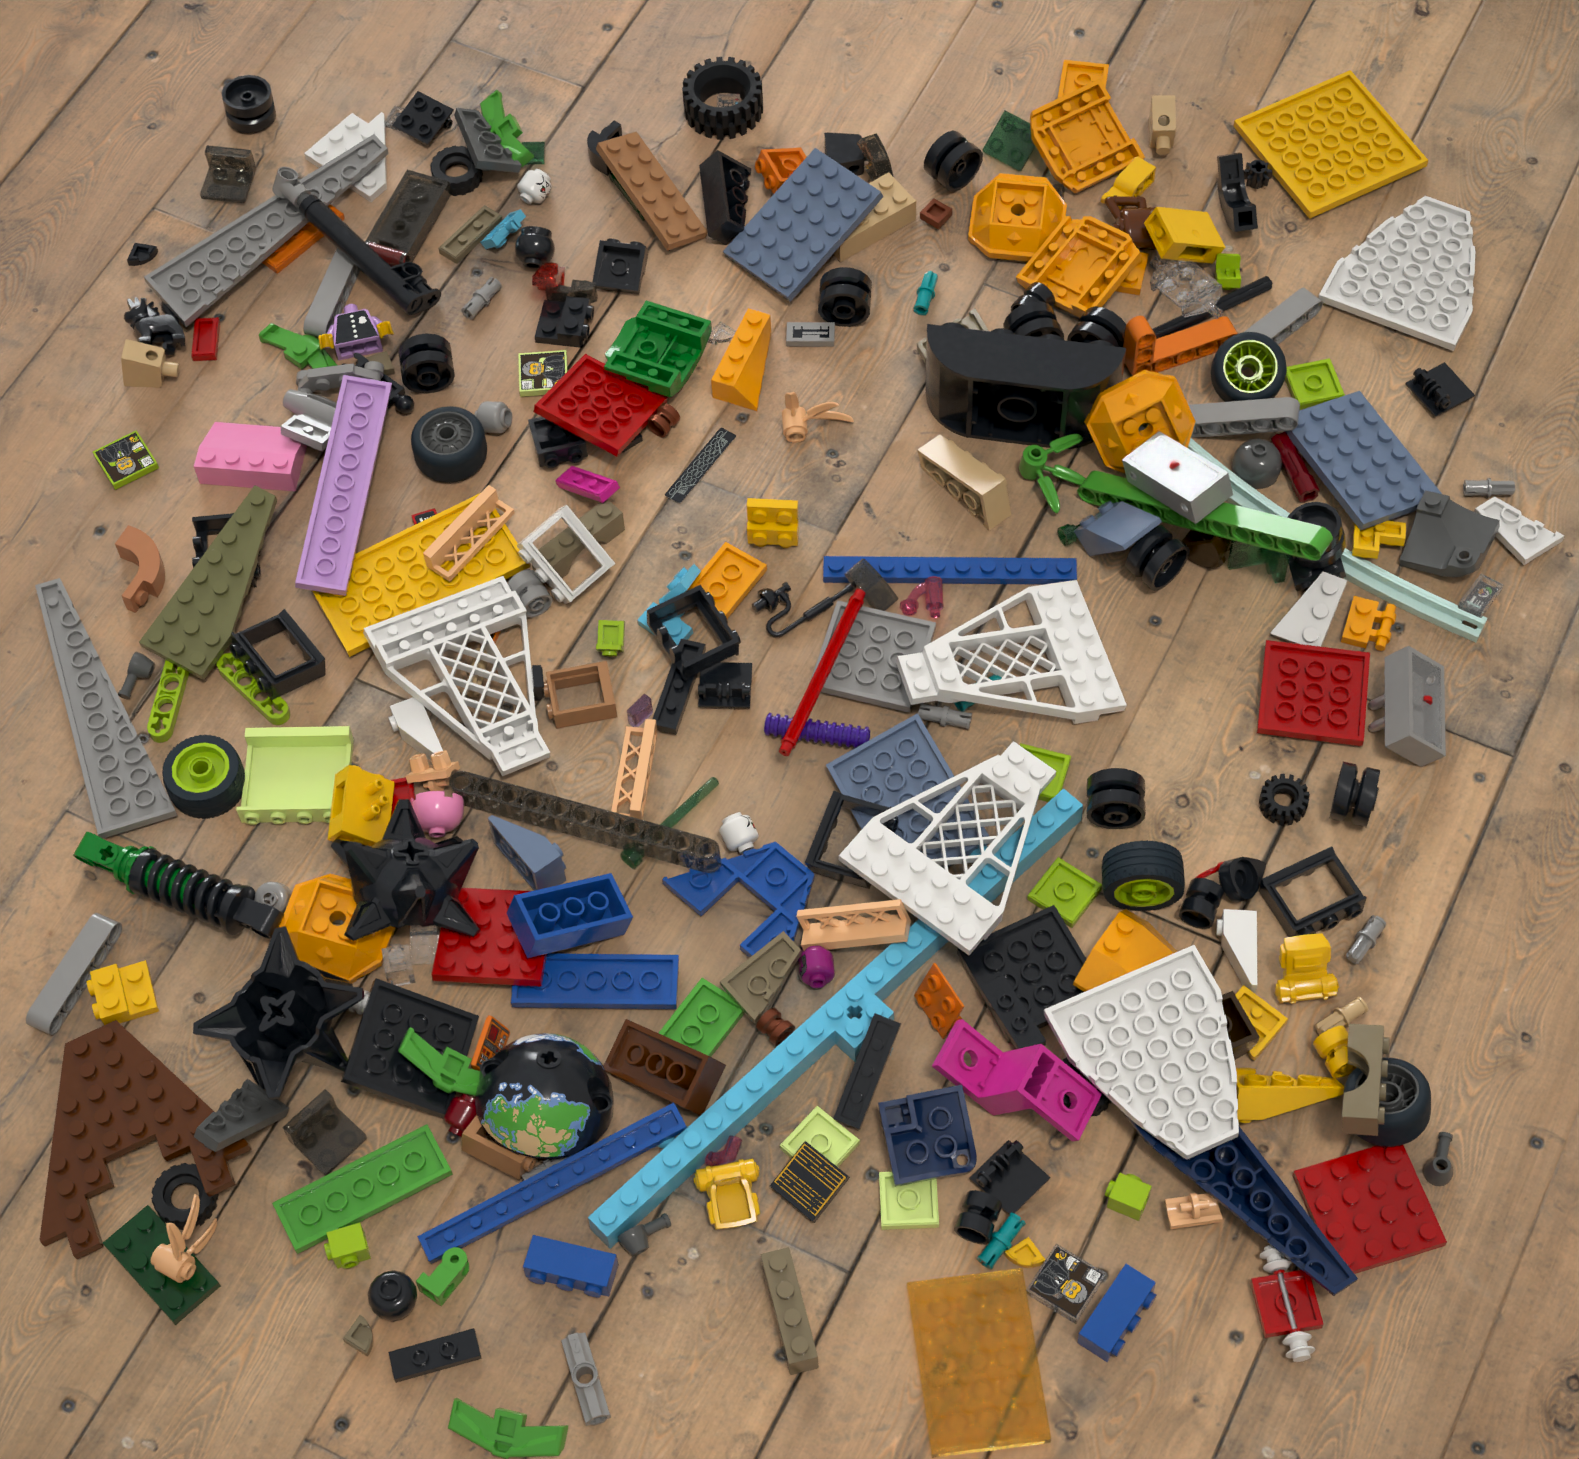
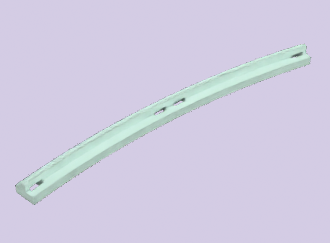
(1364, 573)

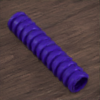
(819, 731)

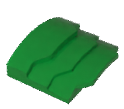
(659, 348)

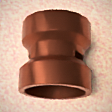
(663, 420)
(776, 1027)

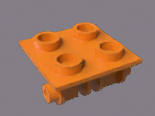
(939, 1001)

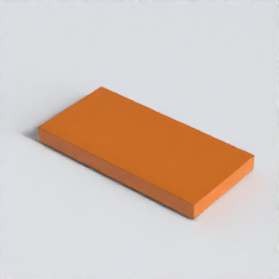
(296, 245)

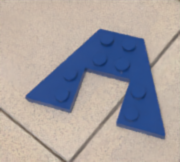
(768, 873)

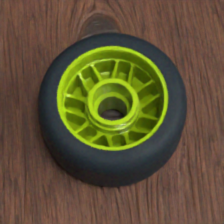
(1250, 351)

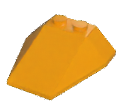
(1122, 949)

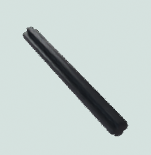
(1224, 303)

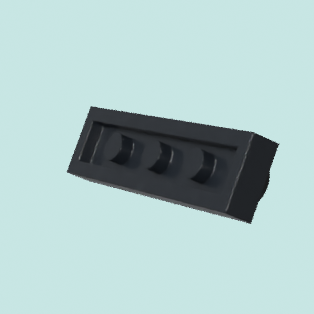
(676, 691)
(867, 1071)

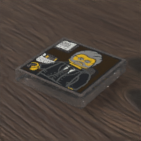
(1065, 1283)

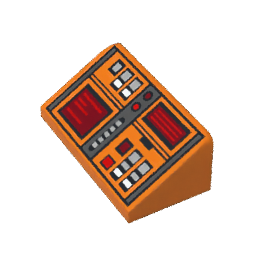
(492, 1040)

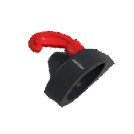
(1238, 877)

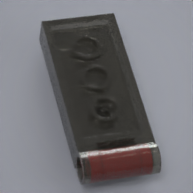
(408, 217)

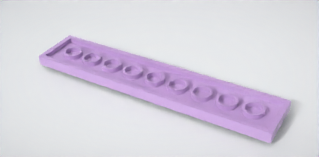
(343, 486)

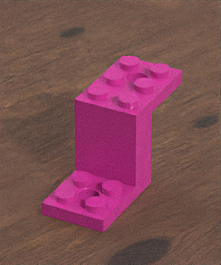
(1017, 1080)

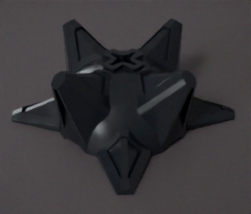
(407, 878)
(283, 1017)

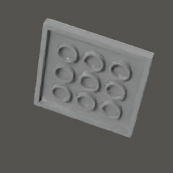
(868, 657)

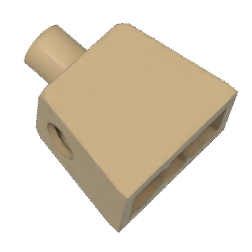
(1162, 130)
(145, 365)

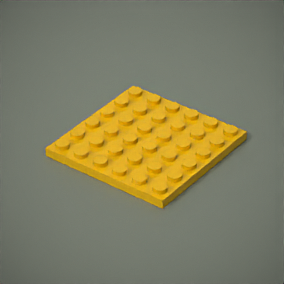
(1330, 144)

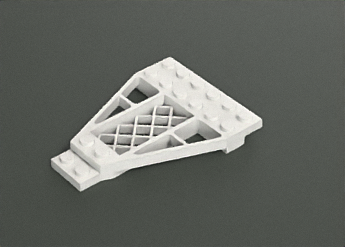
(450, 626)
(1060, 629)
(920, 882)

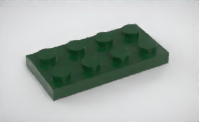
(133, 1249)

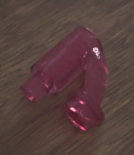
(934, 597)

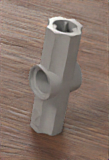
(590, 1394)

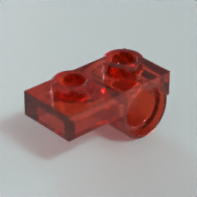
(548, 276)

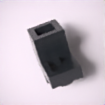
(611, 131)

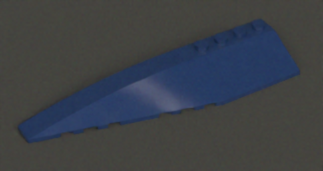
(1256, 1195)

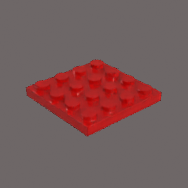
(599, 405)
(1313, 693)
(494, 952)
(1370, 1207)

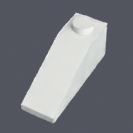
(414, 726)
(1239, 943)

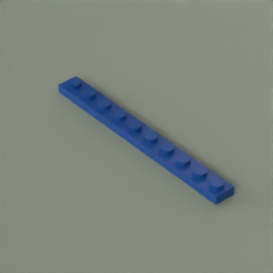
(957, 569)
(553, 1182)

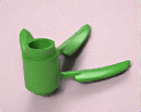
(1034, 461)

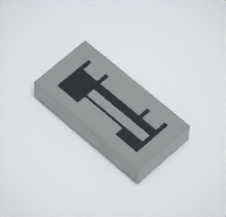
(810, 334)

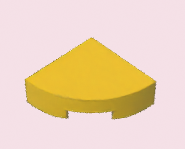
(1025, 1254)

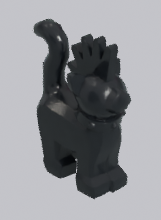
(152, 327)

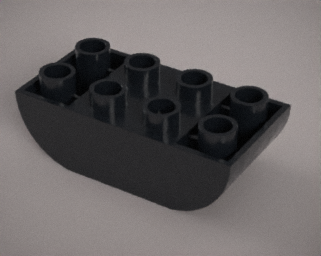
(1016, 384)

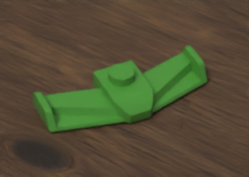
(505, 127)
(298, 349)
(447, 1070)
(506, 1432)

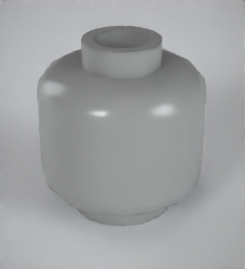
(494, 416)
(275, 890)

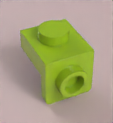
(1228, 270)
(610, 637)

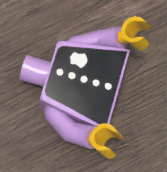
(354, 333)

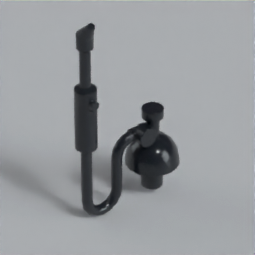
(770, 600)

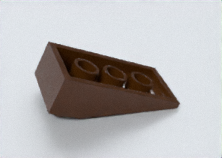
(664, 1067)

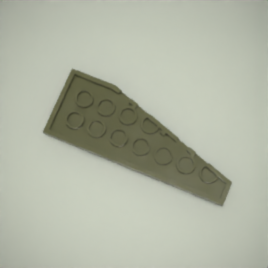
(205, 608)

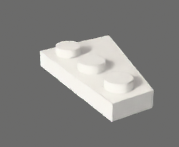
(1517, 533)
(1312, 613)

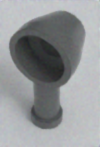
(139, 667)
(1431, 1172)
(636, 1239)

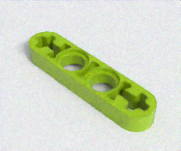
(251, 690)
(167, 696)

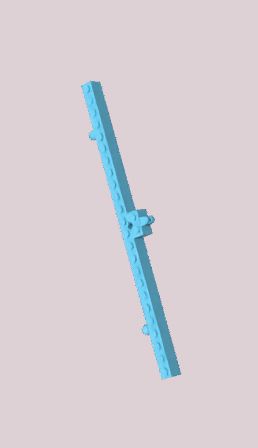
(839, 1022)

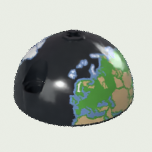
(544, 1096)

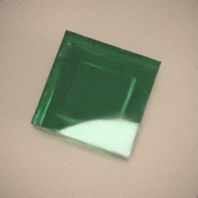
(537, 150)

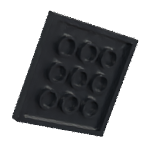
(1035, 958)
(375, 1058)

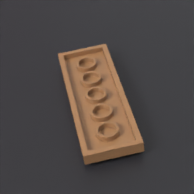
(651, 190)

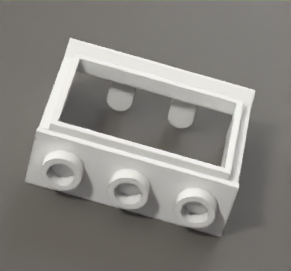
(546, 572)

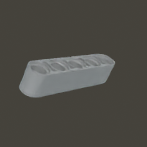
(331, 295)
(1288, 316)
(1245, 417)
(74, 970)

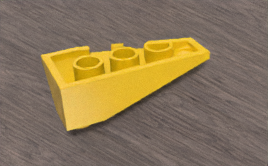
(1273, 1095)

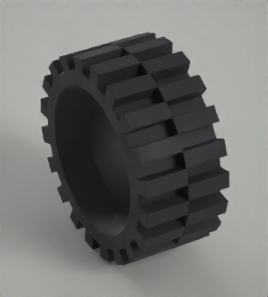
(722, 78)

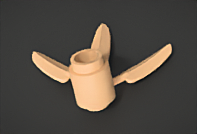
(795, 417)
(171, 1258)

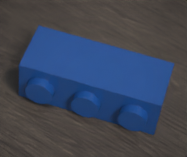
(570, 1266)
(1117, 1313)

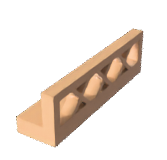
(462, 532)
(641, 773)
(856, 929)

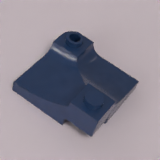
(928, 1135)

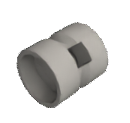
(531, 592)

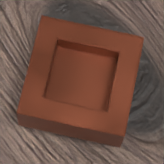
(936, 213)

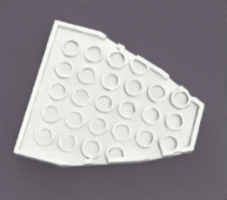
(1411, 274)
(1158, 1050)

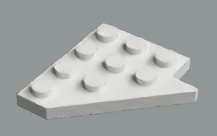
(345, 136)

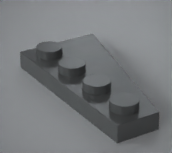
(483, 144)
(239, 1117)

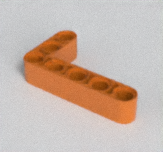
(1175, 349)

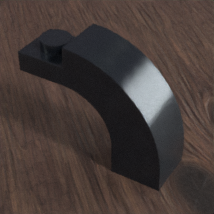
(1234, 201)

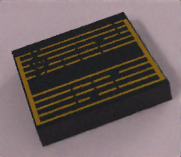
(809, 1181)

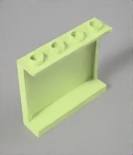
(292, 773)

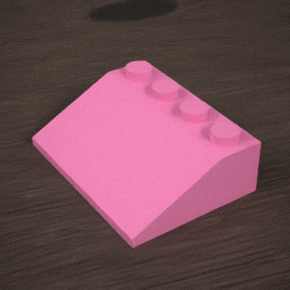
(249, 457)

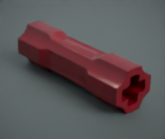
(1301, 480)

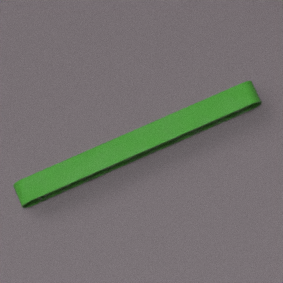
(1225, 521)

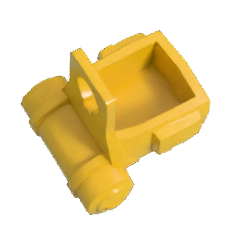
(1305, 969)
(730, 1193)

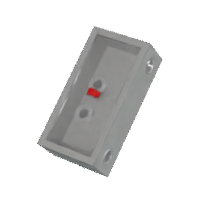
(1177, 477)
(1413, 707)

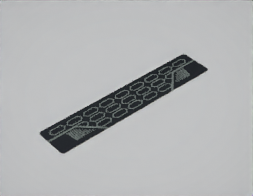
(700, 465)

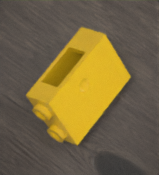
(1184, 235)
(360, 806)

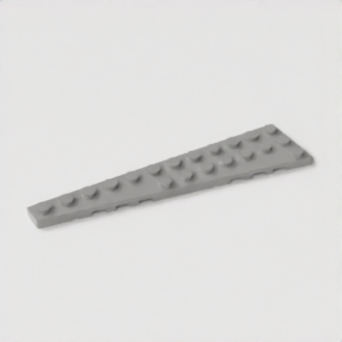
(223, 259)
(112, 759)

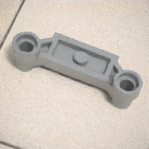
(331, 377)

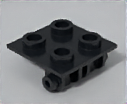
(423, 118)
(1439, 389)
(725, 685)
(1010, 1176)

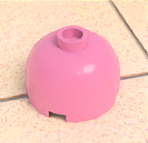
(438, 813)

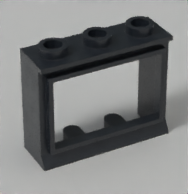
(211, 526)
(715, 619)
(254, 665)
(824, 831)
(1325, 918)

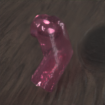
(727, 1155)

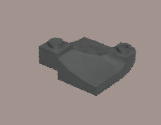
(1447, 537)

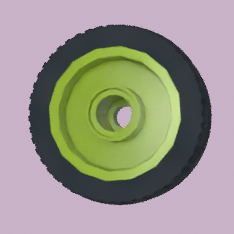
(204, 776)
(1143, 875)

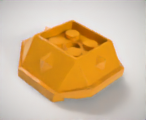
(1002, 233)
(1129, 404)
(319, 942)

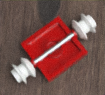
(1286, 1304)

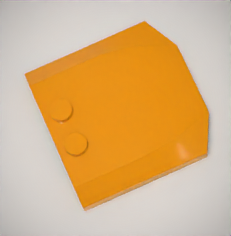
(1082, 138)
(1081, 263)

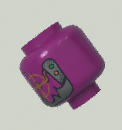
(816, 966)

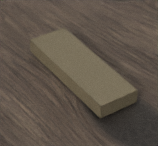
(470, 234)

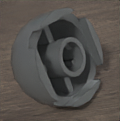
(1257, 463)

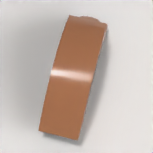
(141, 550)

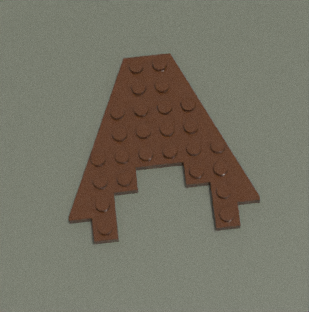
(107, 1105)

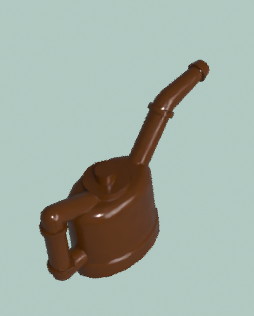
(1132, 219)

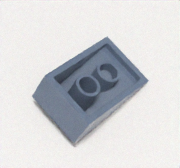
(1114, 528)
(529, 853)

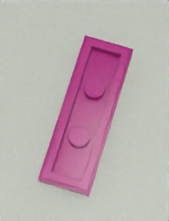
(587, 484)

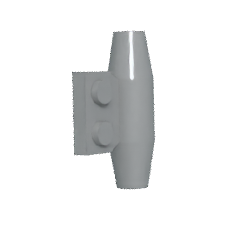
(312, 418)

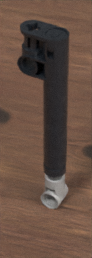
(400, 283)

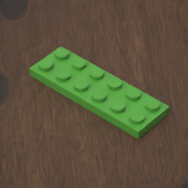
(362, 1188)

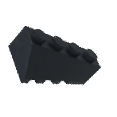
(724, 195)

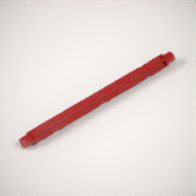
(821, 674)

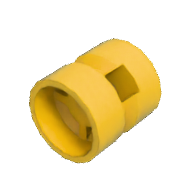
(1333, 1047)

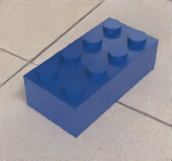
(569, 915)

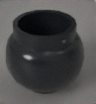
(534, 246)
(392, 1295)

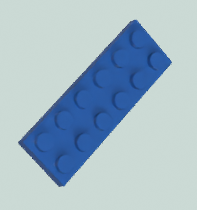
(603, 982)

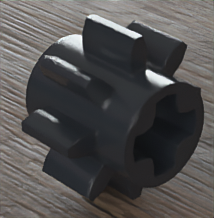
(1257, 174)

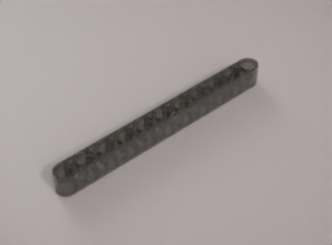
(597, 821)

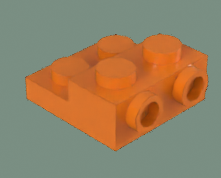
(778, 165)

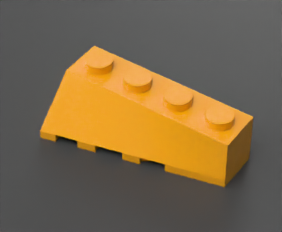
(743, 364)

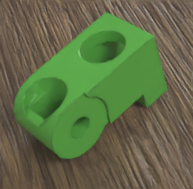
(445, 1277)

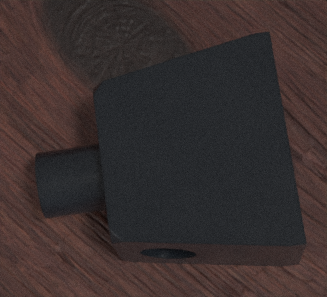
(845, 151)

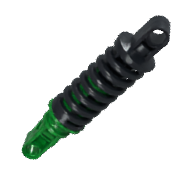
(181, 886)

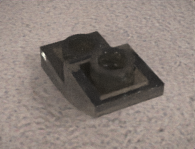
(876, 156)
(578, 288)
(877, 591)

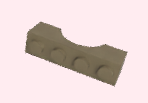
(603, 523)
(1362, 1105)
(789, 1311)

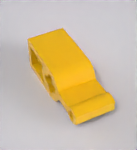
(1132, 180)

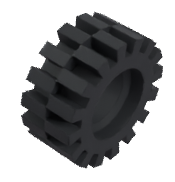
(1285, 786)

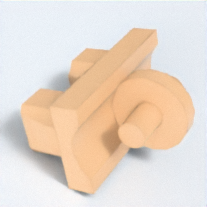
(435, 775)
(1192, 1210)

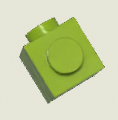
(1128, 1195)
(347, 1246)

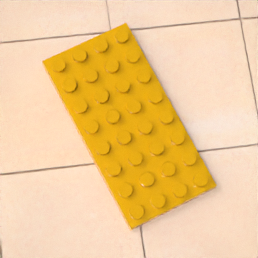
(395, 577)

